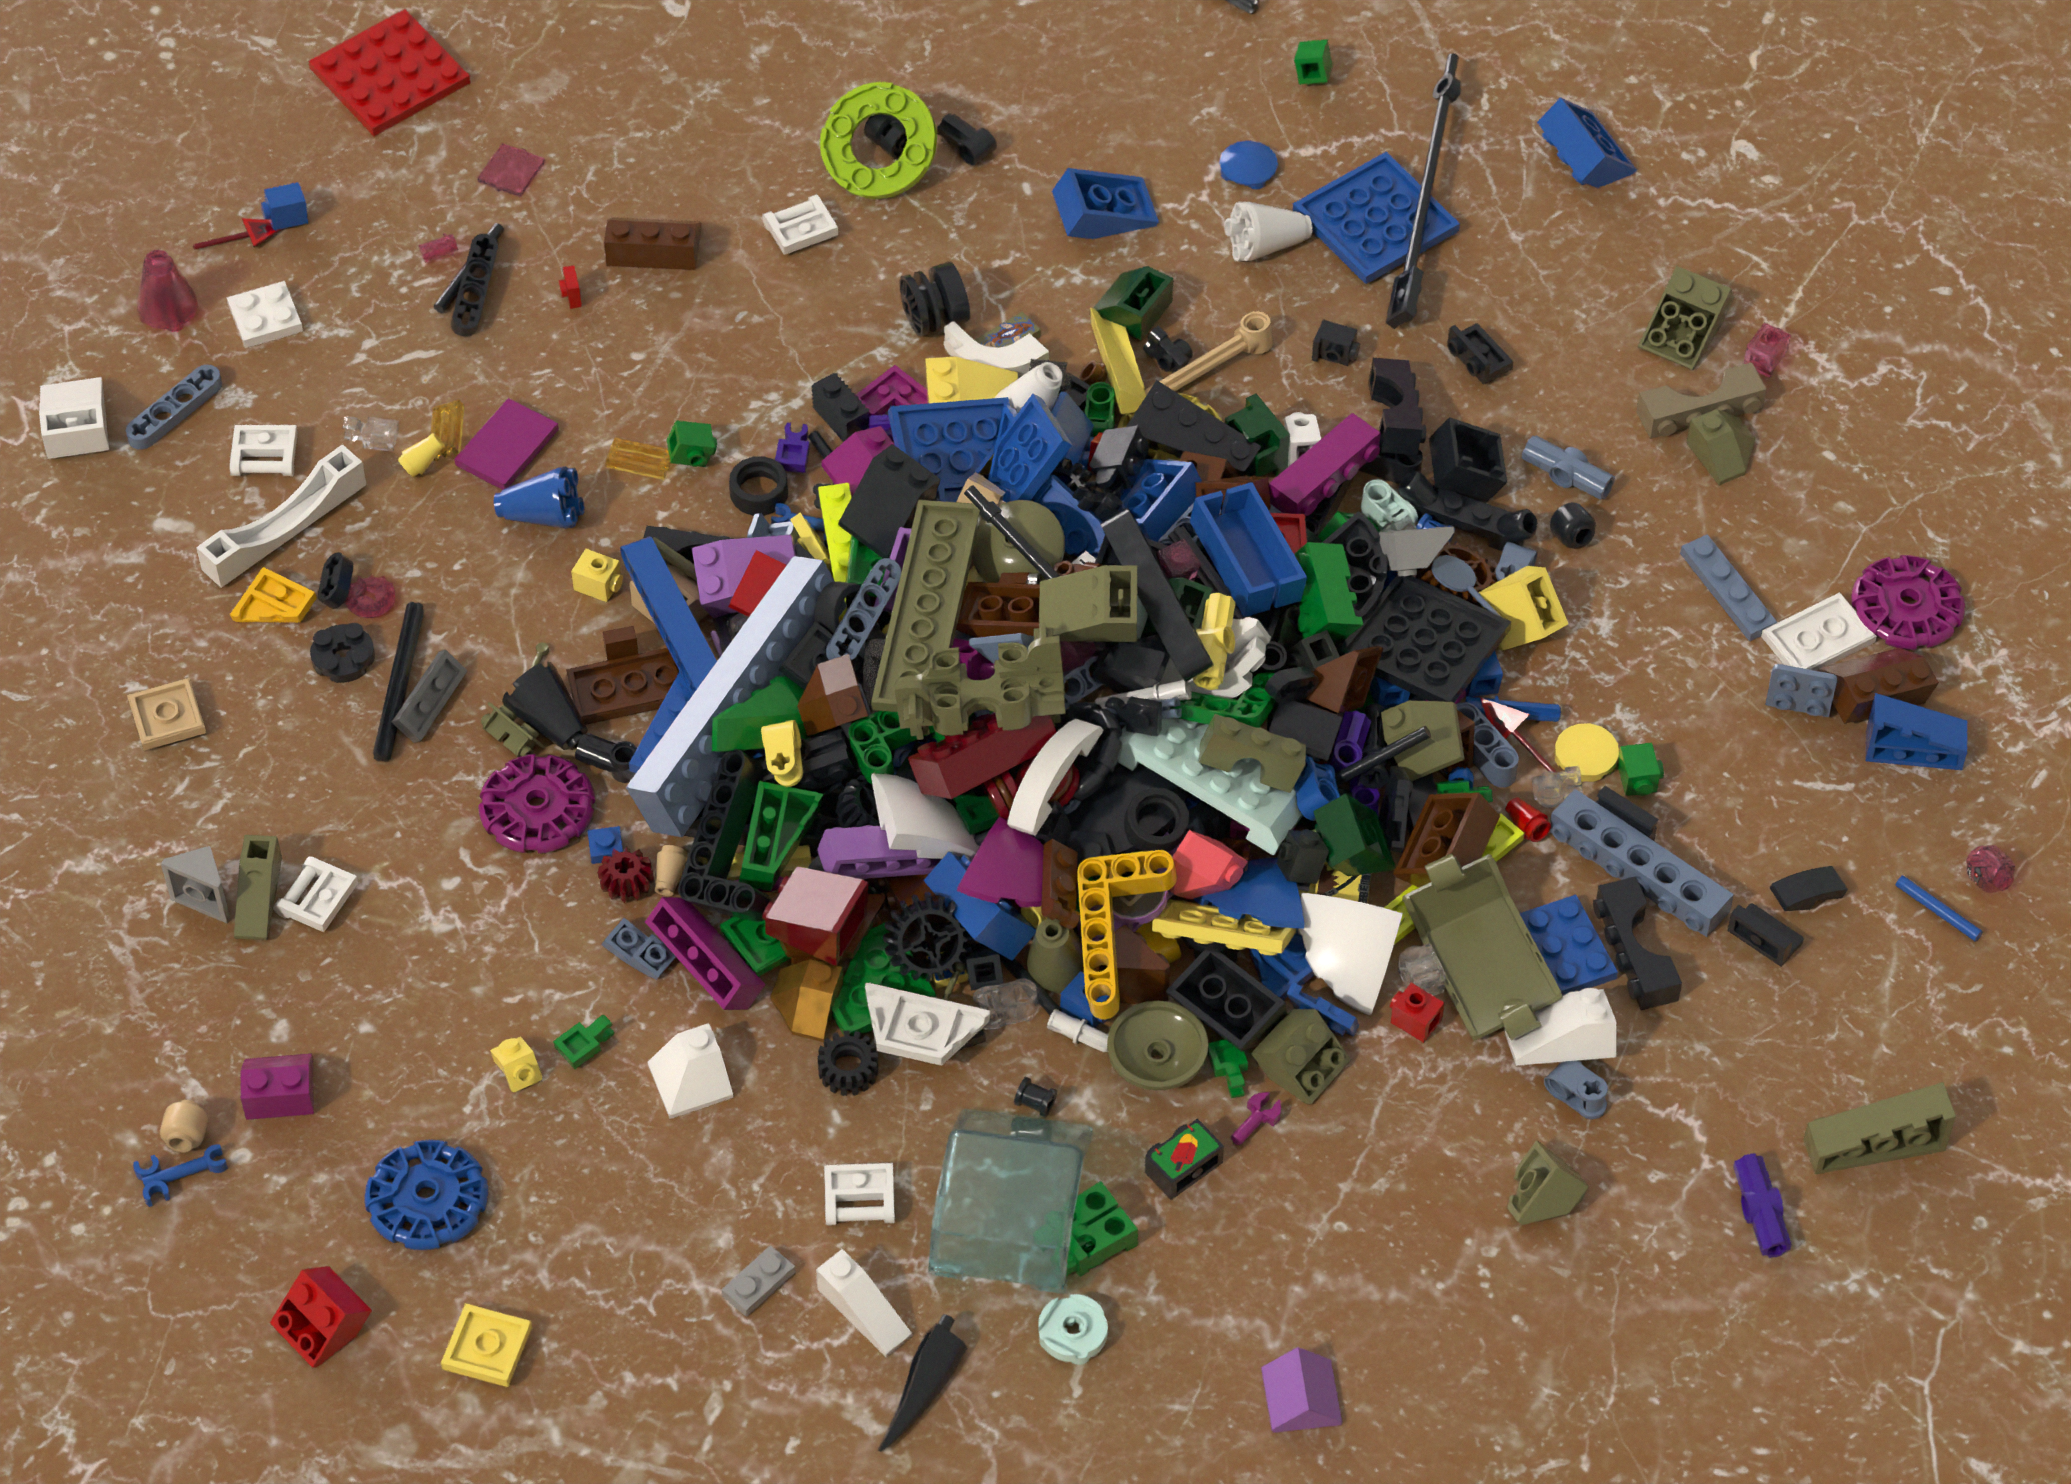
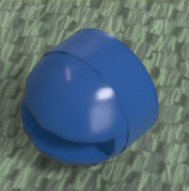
(1462, 772)

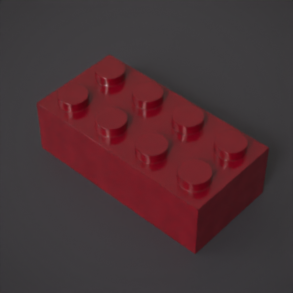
(977, 755)

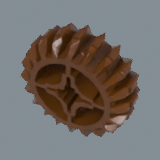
(1484, 573)

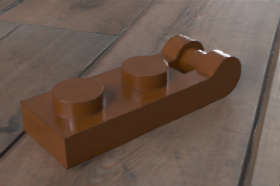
(1059, 884)

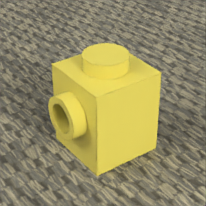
(597, 575)

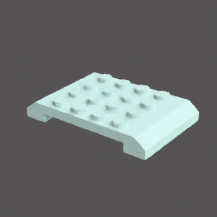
(1235, 793)

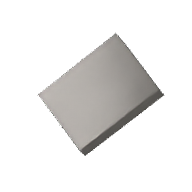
(196, 883)

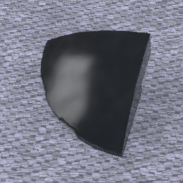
(1365, 561)

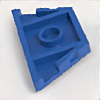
(1281, 970)

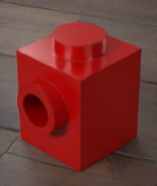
(1416, 1012)

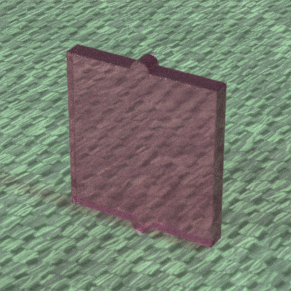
(511, 170)

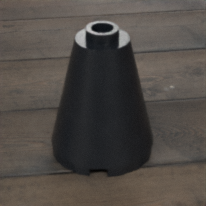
(547, 706)

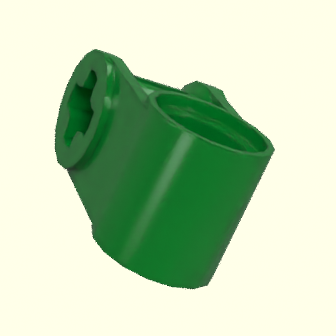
(1100, 407)

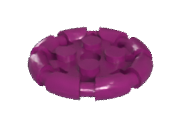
(1903, 616)
(539, 819)

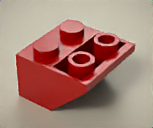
(320, 1315)

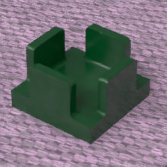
(1262, 427)

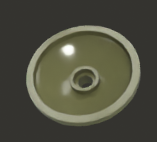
(1036, 525)
(1157, 1030)

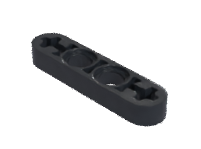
(472, 284)

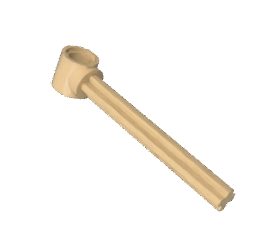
(1252, 337)

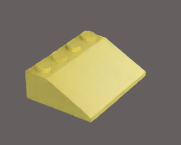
(962, 379)

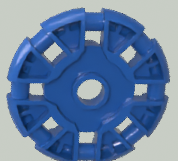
(431, 1211)

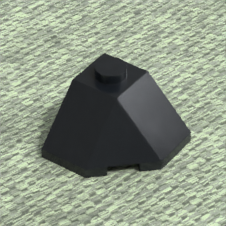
(1132, 664)

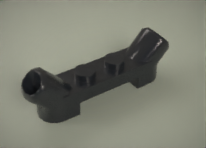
(1467, 513)

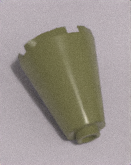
(1055, 956)

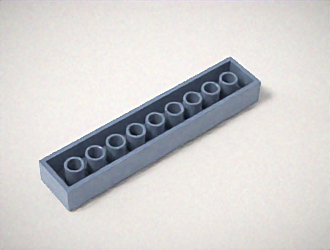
(682, 767)

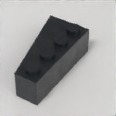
(1179, 426)

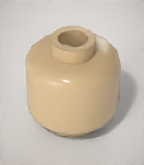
(183, 1126)

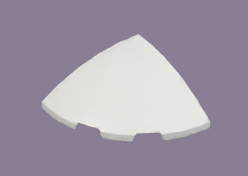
(919, 819)
(1349, 946)

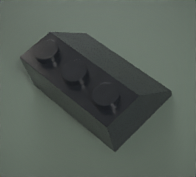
(1228, 999)

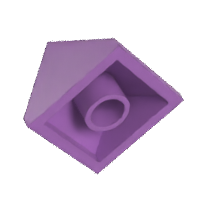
(1301, 1392)

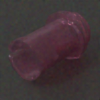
(440, 247)

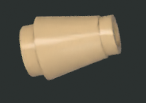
(669, 869)

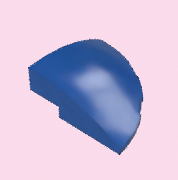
(1262, 894)

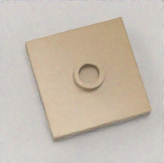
(166, 714)

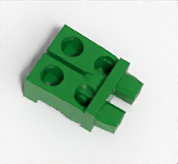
(1098, 1230)

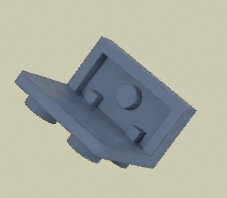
(1801, 690)

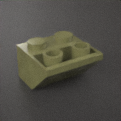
(1301, 1054)

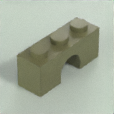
(1231, 740)

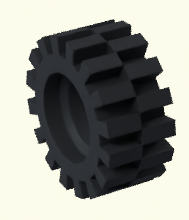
(843, 1047)

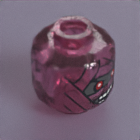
(1990, 868)

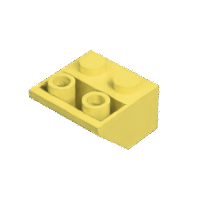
(1529, 603)

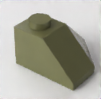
(1721, 444)
(1545, 1187)

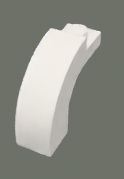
(1012, 357)
(1236, 674)

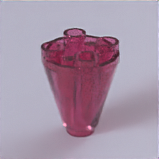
(164, 293)

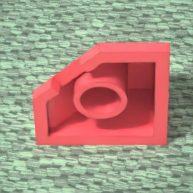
(1205, 866)

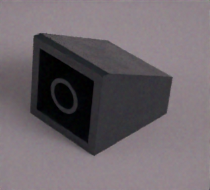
(887, 499)

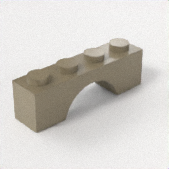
(1668, 411)

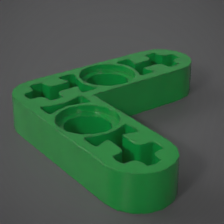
(1249, 709)

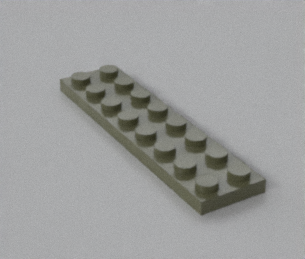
(927, 593)

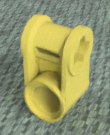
(783, 752)

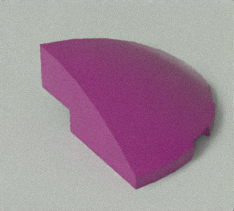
(1006, 867)

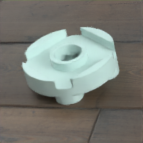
(1073, 1347)

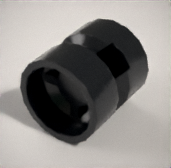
(887, 133)

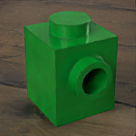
(1313, 61)
(691, 443)
(1639, 769)

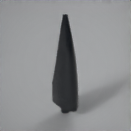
(928, 1373)

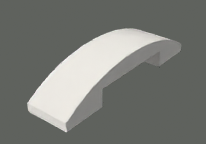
(1046, 772)

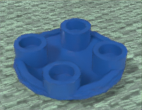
(1248, 164)

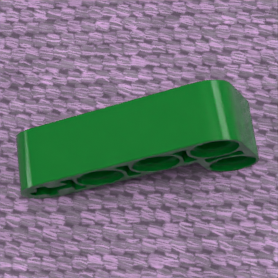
(881, 742)

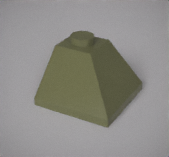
(1433, 754)

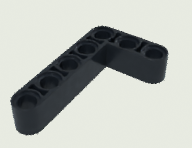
(1385, 466)
(717, 839)

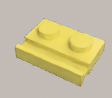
(810, 540)

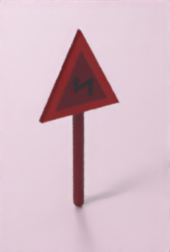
(257, 229)
(1506, 721)

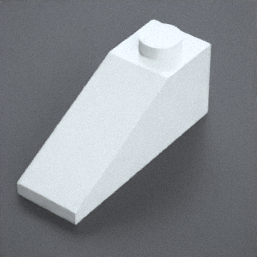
(861, 1302)

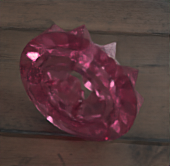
(363, 605)

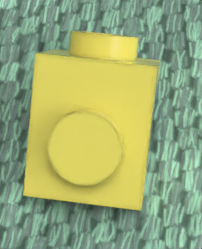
(517, 1063)

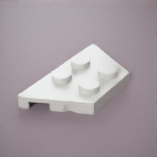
(920, 1024)

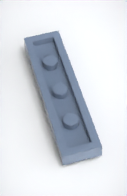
(1727, 587)

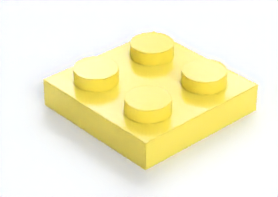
(486, 1345)

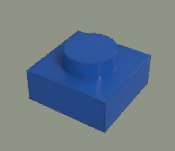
(603, 841)

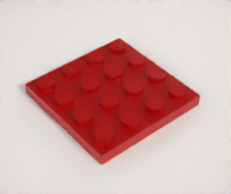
(389, 72)

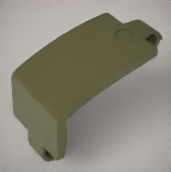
(1483, 947)

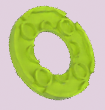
(856, 107)

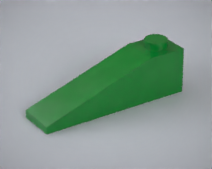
(742, 723)

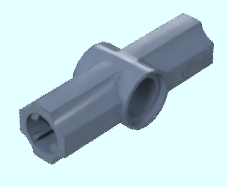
(1568, 467)

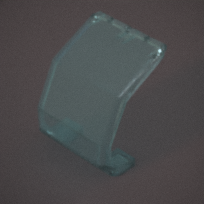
(1008, 1199)

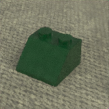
(1353, 837)

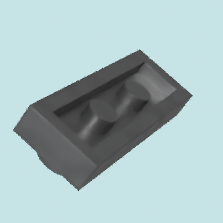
(429, 696)

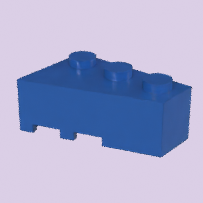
(1914, 736)
(989, 923)

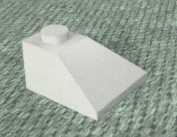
(690, 1072)

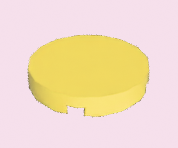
(1588, 747)

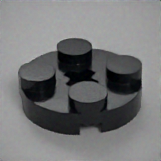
(337, 638)

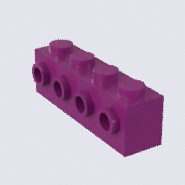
(1325, 466)
(705, 953)

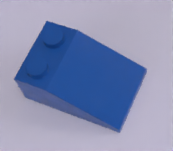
(1102, 203)

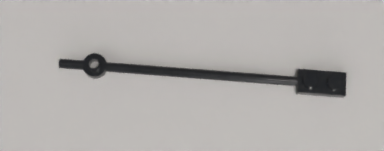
(1408, 284)

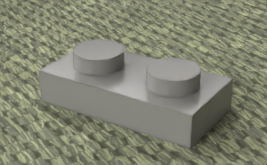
(758, 1281)

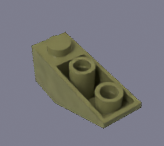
(257, 886)

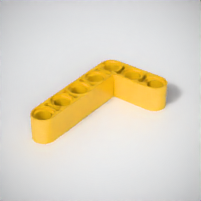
(1102, 921)

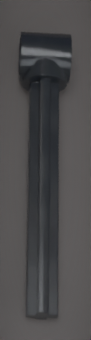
(1210, 578)

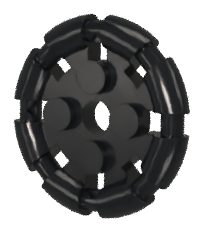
(1100, 759)

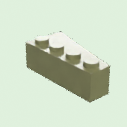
(1882, 1131)

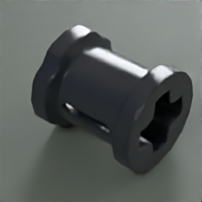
(1035, 1097)

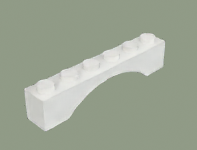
(238, 549)

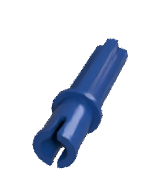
(1537, 711)

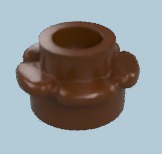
(1093, 373)

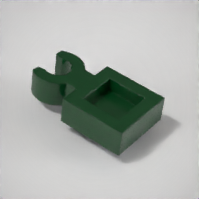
(975, 811)

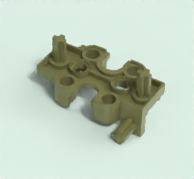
(1022, 687)

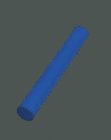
(1939, 908)

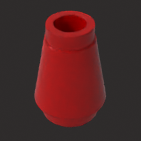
(1528, 819)

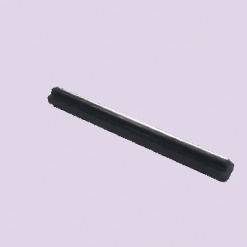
(398, 681)

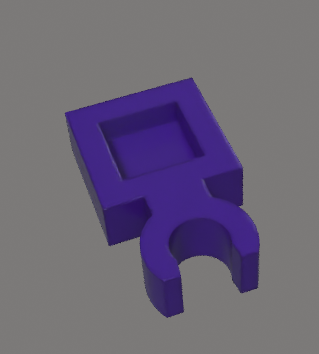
(793, 450)

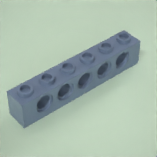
(1657, 863)

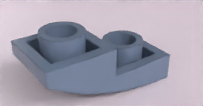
(637, 950)

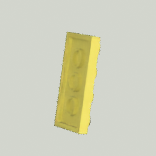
(1209, 926)

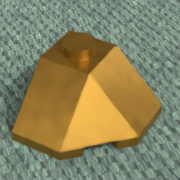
(806, 997)

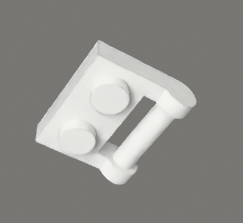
(801, 225)
(263, 442)
(322, 900)
(859, 1183)

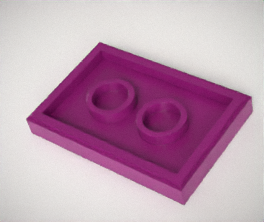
(506, 444)

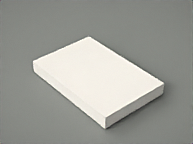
(1819, 635)

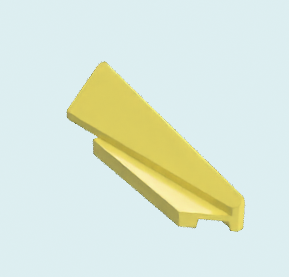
(1119, 362)

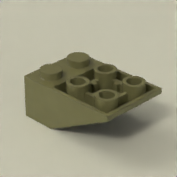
(1686, 318)
(1092, 604)

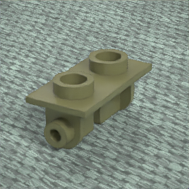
(502, 722)

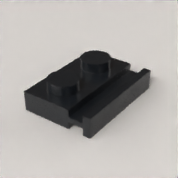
(1628, 812)

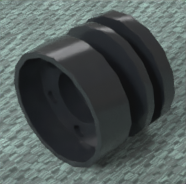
(934, 299)

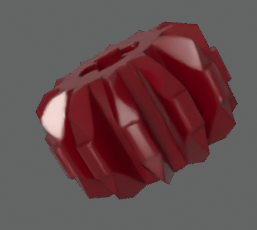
(625, 874)

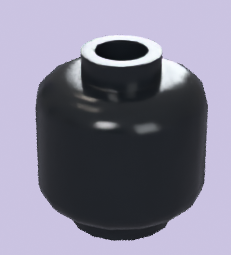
(1573, 525)

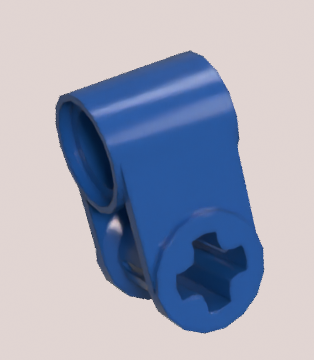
(1315, 787)

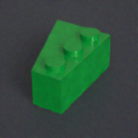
(1326, 596)
(776, 829)

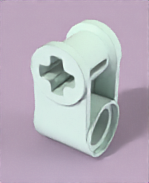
(1388, 504)

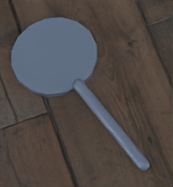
(1458, 577)

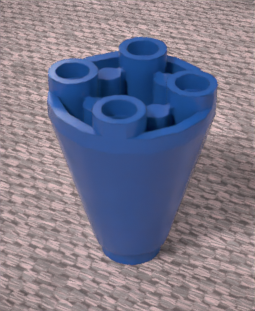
(543, 500)

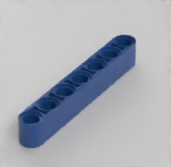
(669, 611)

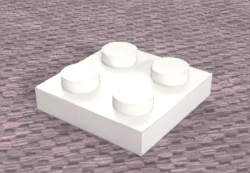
(264, 314)

